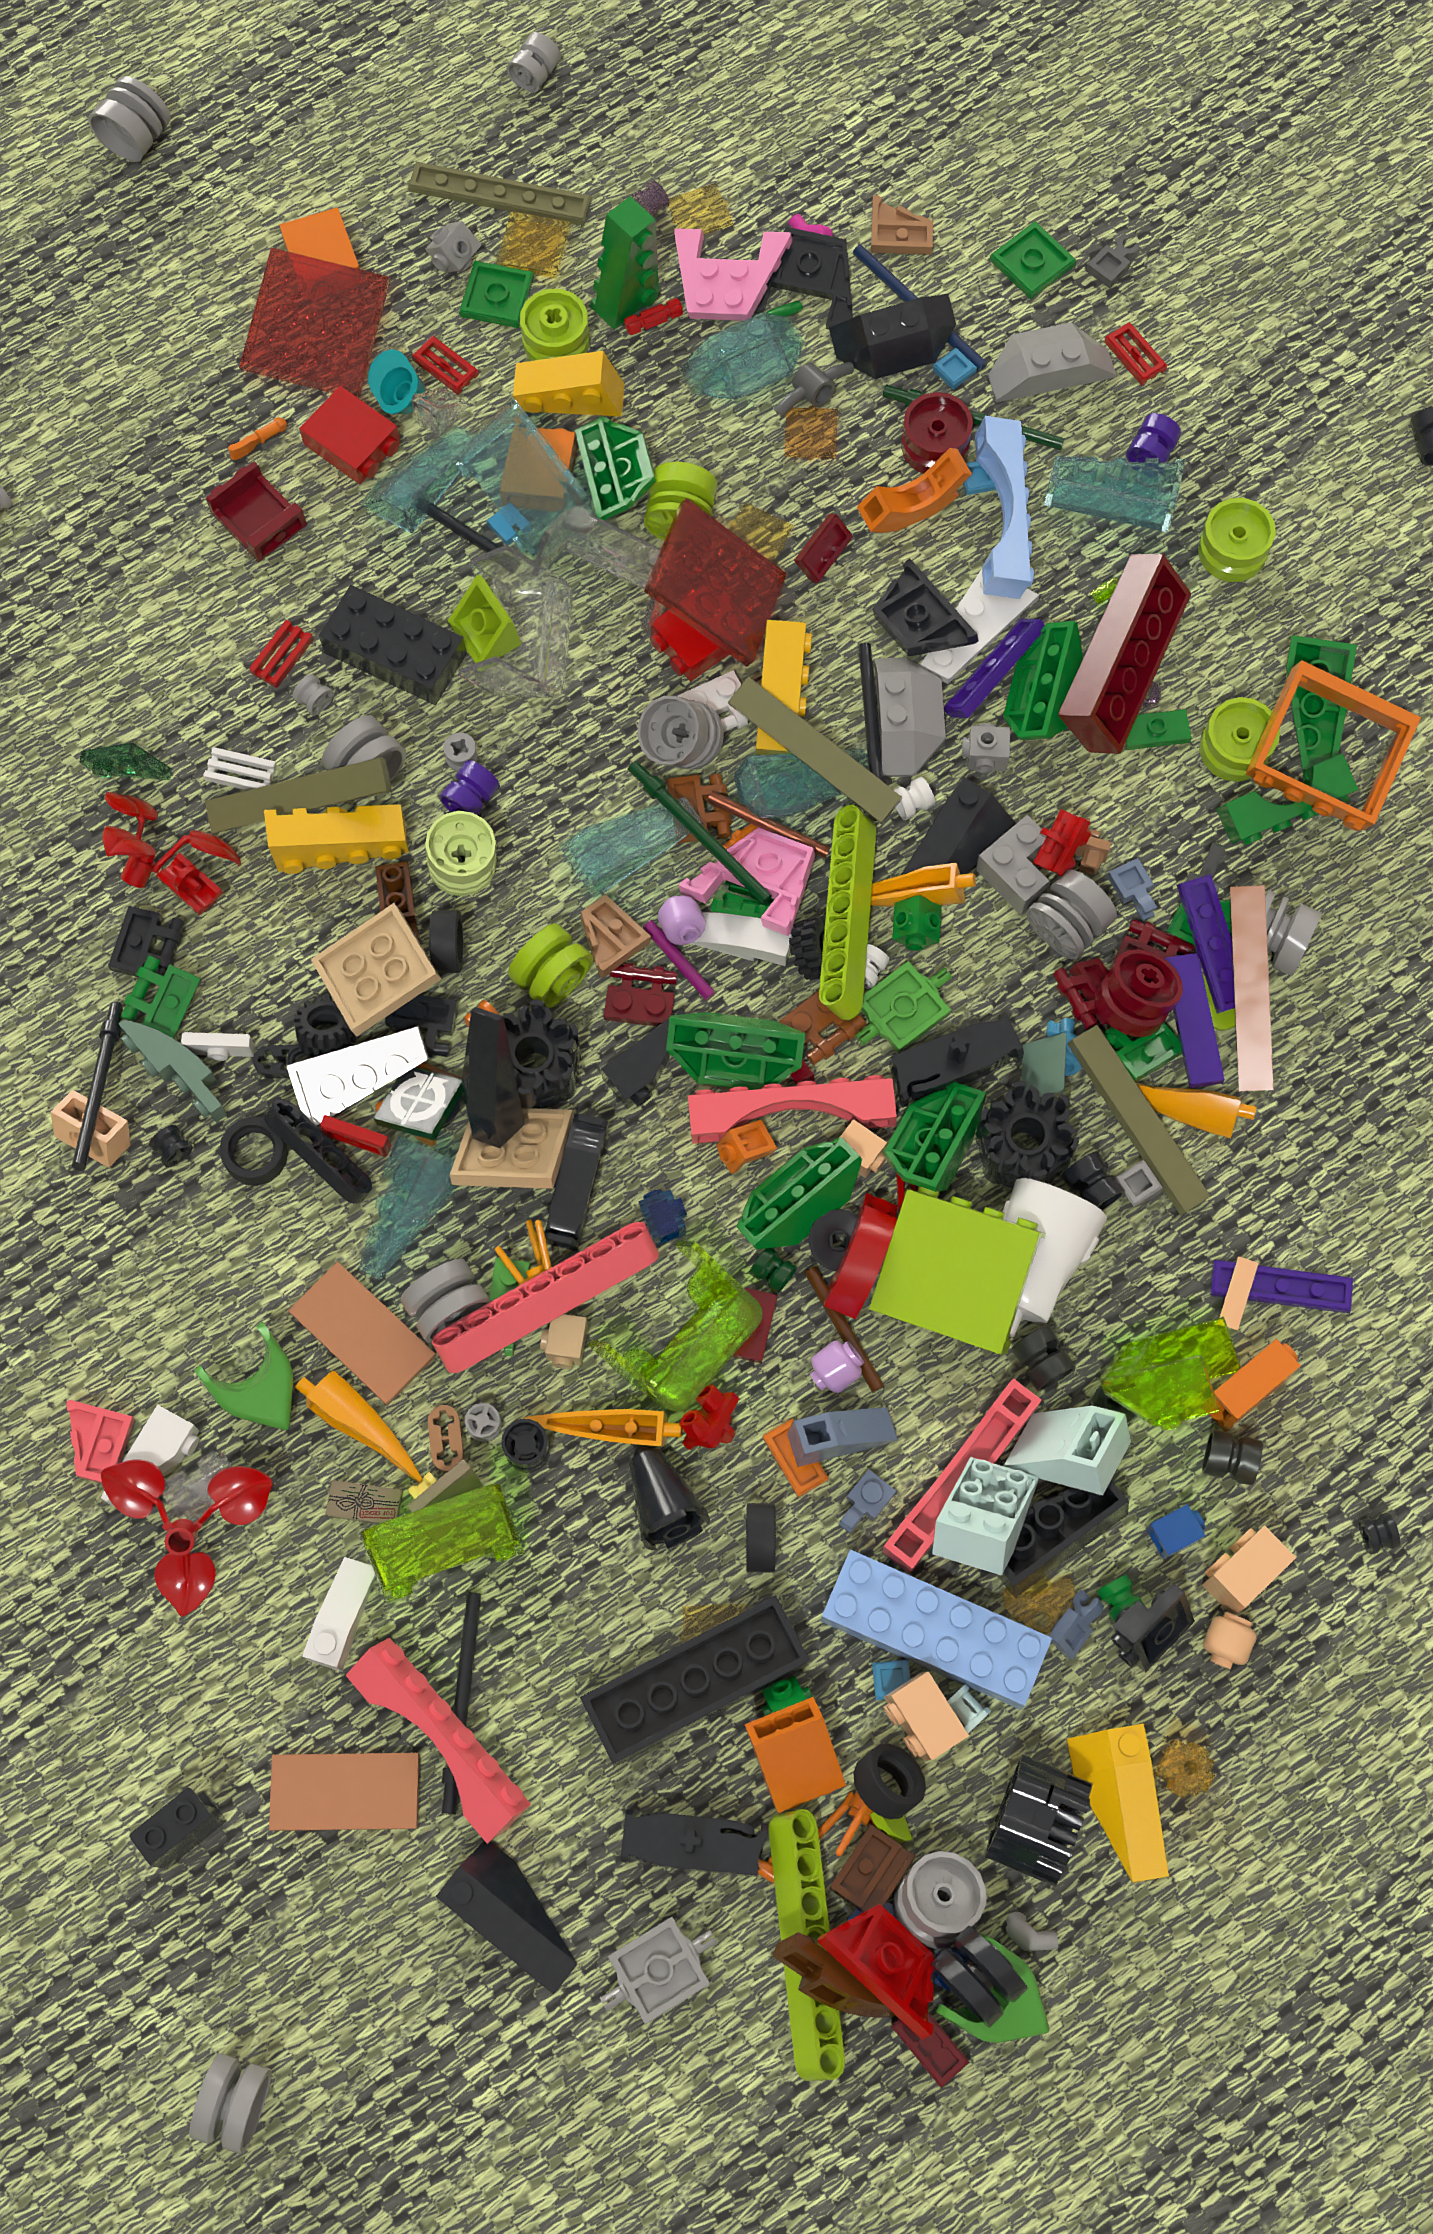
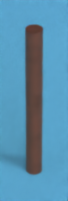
(766, 823)

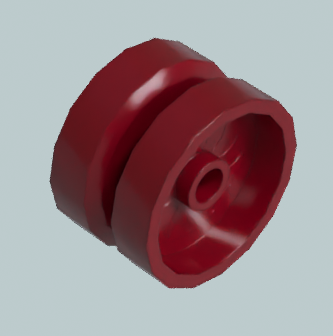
(932, 427)
(1138, 993)

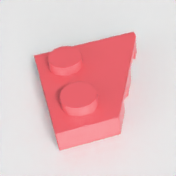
(97, 1438)

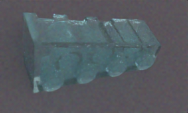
(1117, 489)

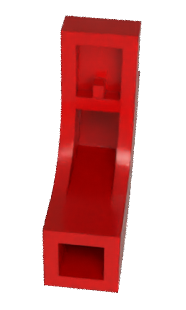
(862, 1257)

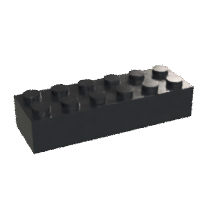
(695, 1681)

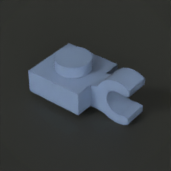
(1133, 884)
(868, 1499)
(1074, 1628)

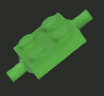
(904, 1007)

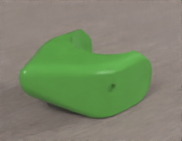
(265, 1395)
(1020, 2019)

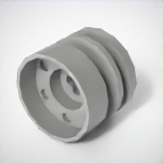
(129, 118)
(665, 729)
(1071, 914)
(1289, 934)

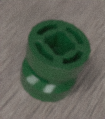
(773, 1270)

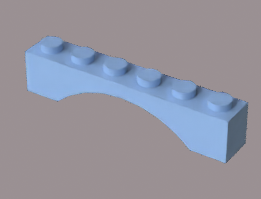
(1000, 454)

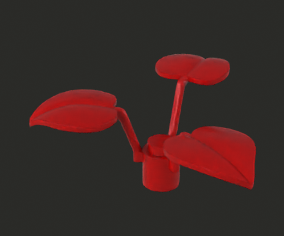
(141, 854)
(183, 1576)

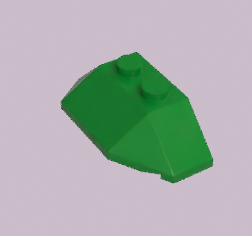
(615, 465)
(1043, 682)
(734, 1049)
(935, 1136)
(800, 1193)

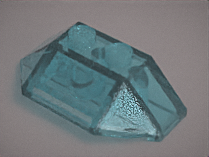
(744, 357)

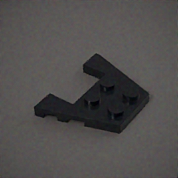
(815, 267)

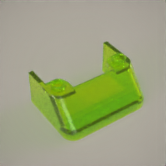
(704, 1343)
(1170, 1373)
(441, 1539)

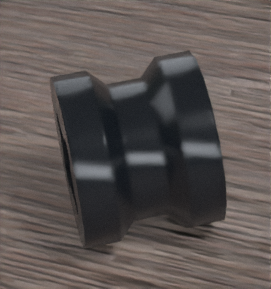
(170, 1145)
(1379, 1533)

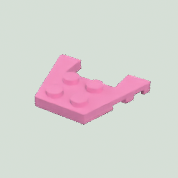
(726, 286)
(775, 863)

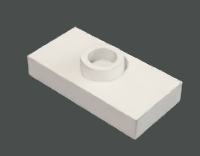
(219, 1045)

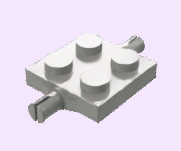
(658, 1970)

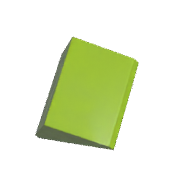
(483, 623)

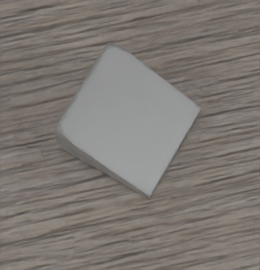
(1139, 1183)

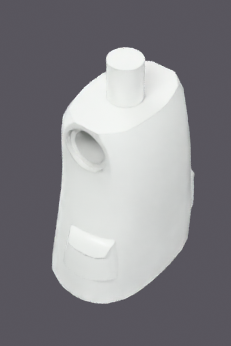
(1070, 1239)

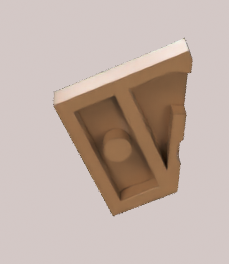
(899, 230)
(611, 934)

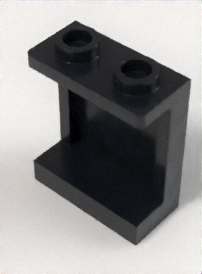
(177, 1828)

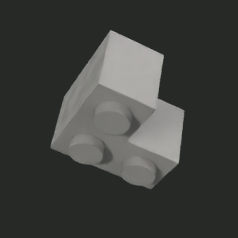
(1010, 867)

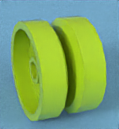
(554, 325)
(1236, 539)
(1234, 736)
(550, 965)

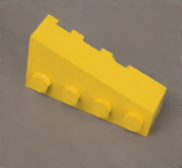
(784, 673)
(335, 836)

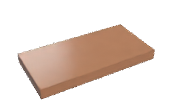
(362, 1333)
(344, 1791)

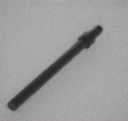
(870, 710)
(109, 1035)
(462, 1692)

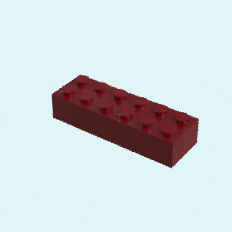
(1125, 653)

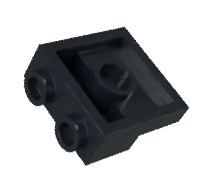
(1148, 1633)

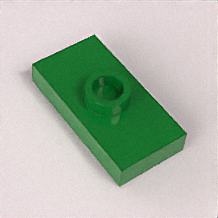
(1159, 730)

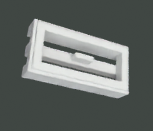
(214, 763)

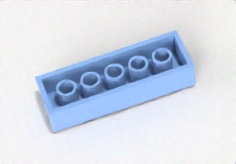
(936, 1629)

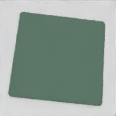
(1045, 1064)

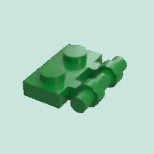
(170, 1002)
(1146, 1052)

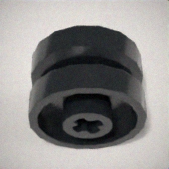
(982, 1972)

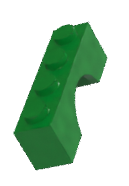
(1252, 814)

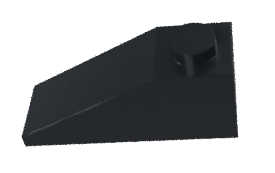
(639, 1067)

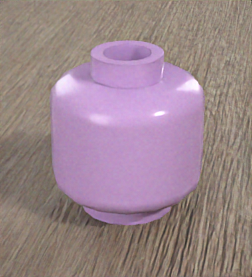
(681, 920)
(836, 1366)

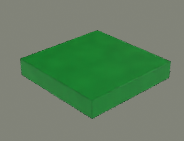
(1032, 260)
(496, 294)

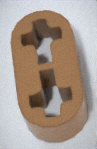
(437, 1439)

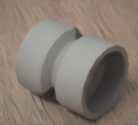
(534, 62)

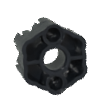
(540, 1034)
(1029, 1114)
(1038, 1820)

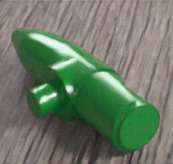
(787, 309)

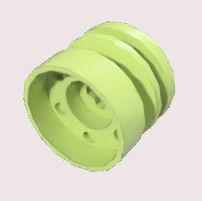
(459, 835)

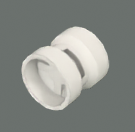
(914, 798)
(875, 962)

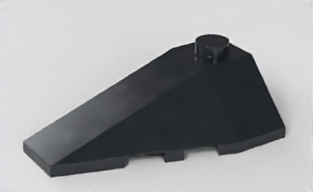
(962, 829)
(490, 1081)
(502, 1907)

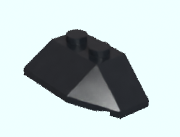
(895, 336)

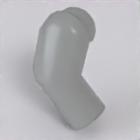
(1027, 1937)

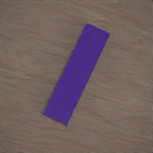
(994, 668)
(1210, 938)
(1196, 1025)
(1288, 1287)

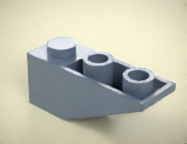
(839, 1434)

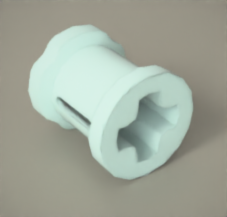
(967, 1708)

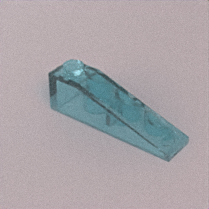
(418, 482)
(783, 784)
(620, 846)
(414, 1194)

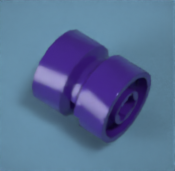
(1154, 439)
(472, 787)

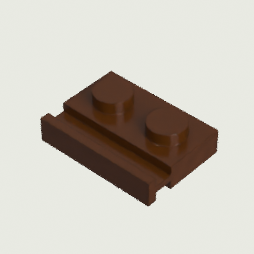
(872, 1870)

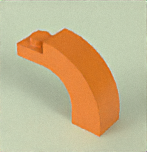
(901, 506)

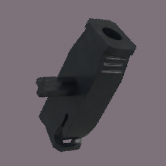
(955, 1058)
(576, 1182)
(692, 1843)

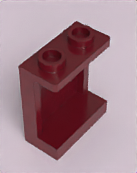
(255, 512)

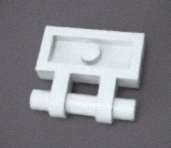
(716, 695)

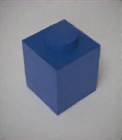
(1176, 1531)

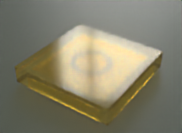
(534, 244)

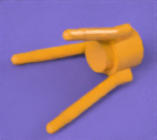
(540, 1251)

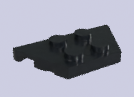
(920, 615)

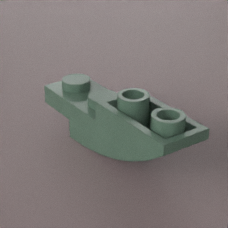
(170, 1058)

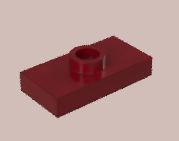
(823, 548)
(755, 1345)
(935, 2053)

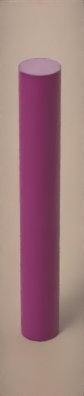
(679, 960)

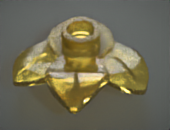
(1041, 1597)

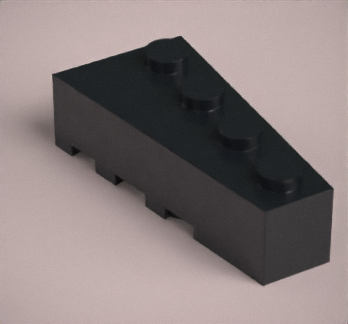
(1058, 1531)

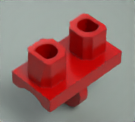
(1062, 842)
(190, 884)
(713, 1420)

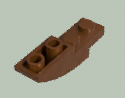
(396, 887)
(827, 1979)

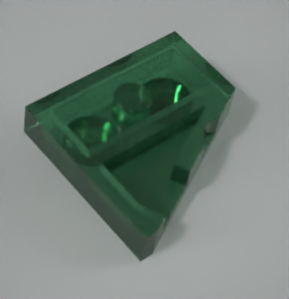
(124, 761)

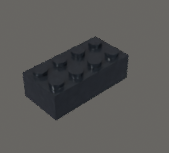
(393, 644)

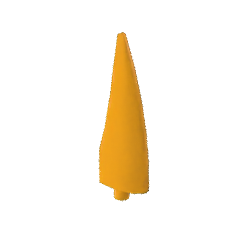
(937, 883)
(1198, 1108)
(350, 1413)
(616, 1425)

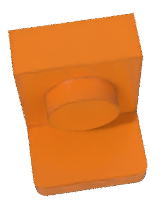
(745, 1145)

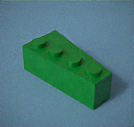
(627, 264)

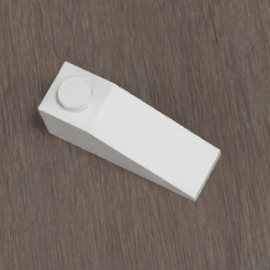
(163, 1441)
(340, 1615)

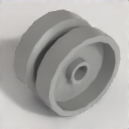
(364, 741)
(443, 1297)
(940, 1898)
(230, 2103)

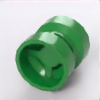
(1118, 1595)

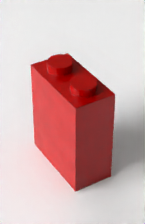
(350, 435)
(686, 647)

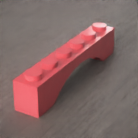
(865, 1101)
(987, 1443)
(486, 1792)

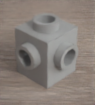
(452, 247)
(987, 748)

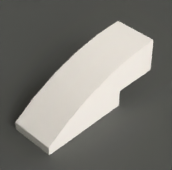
(744, 938)

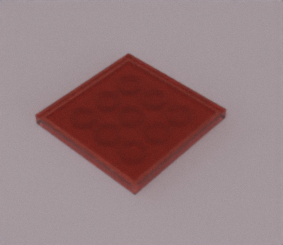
(314, 322)
(715, 582)

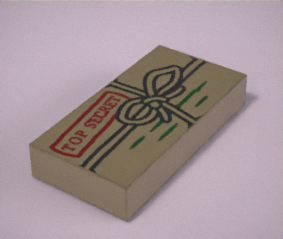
(363, 1502)

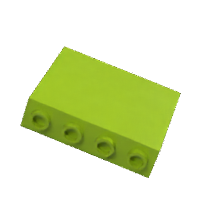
(956, 1269)

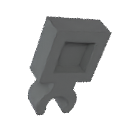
(1112, 263)

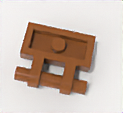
(695, 794)
(813, 1019)

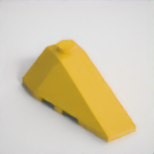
(1123, 1796)

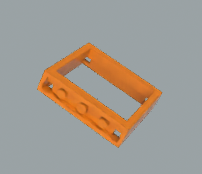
(1357, 701)

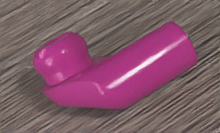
(798, 222)

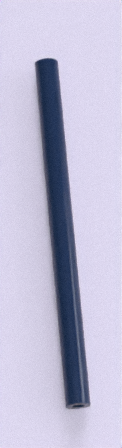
(906, 295)

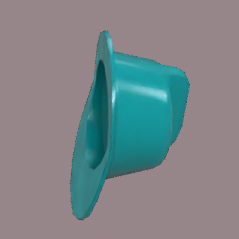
(394, 382)

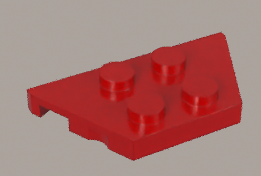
(887, 1964)

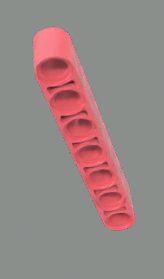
(545, 1297)

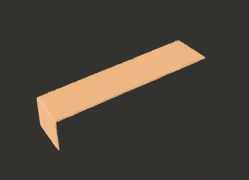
(1238, 1292)

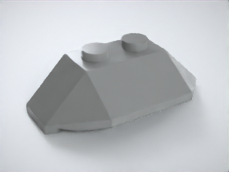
(1048, 362)
(908, 715)

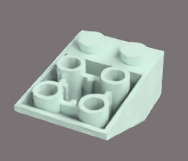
(1073, 1447)
(984, 1515)

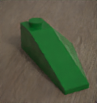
(1316, 719)

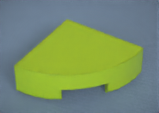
(895, 1828)

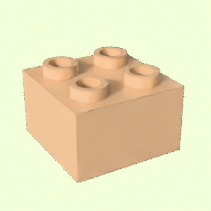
(1252, 1567)
(924, 1717)

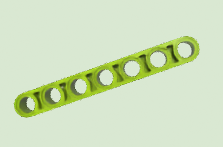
(847, 913)
(803, 1909)

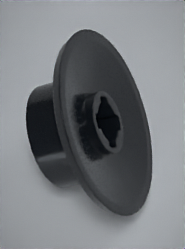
(821, 1240)

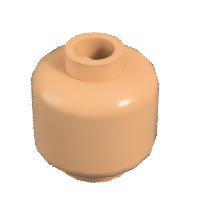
(1229, 1640)

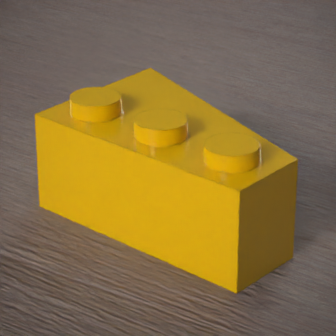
(570, 385)

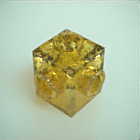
(1172, 1769)

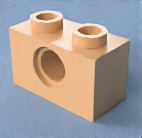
(110, 1133)

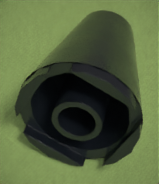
(663, 1500)

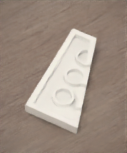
(988, 617)
(346, 1075)

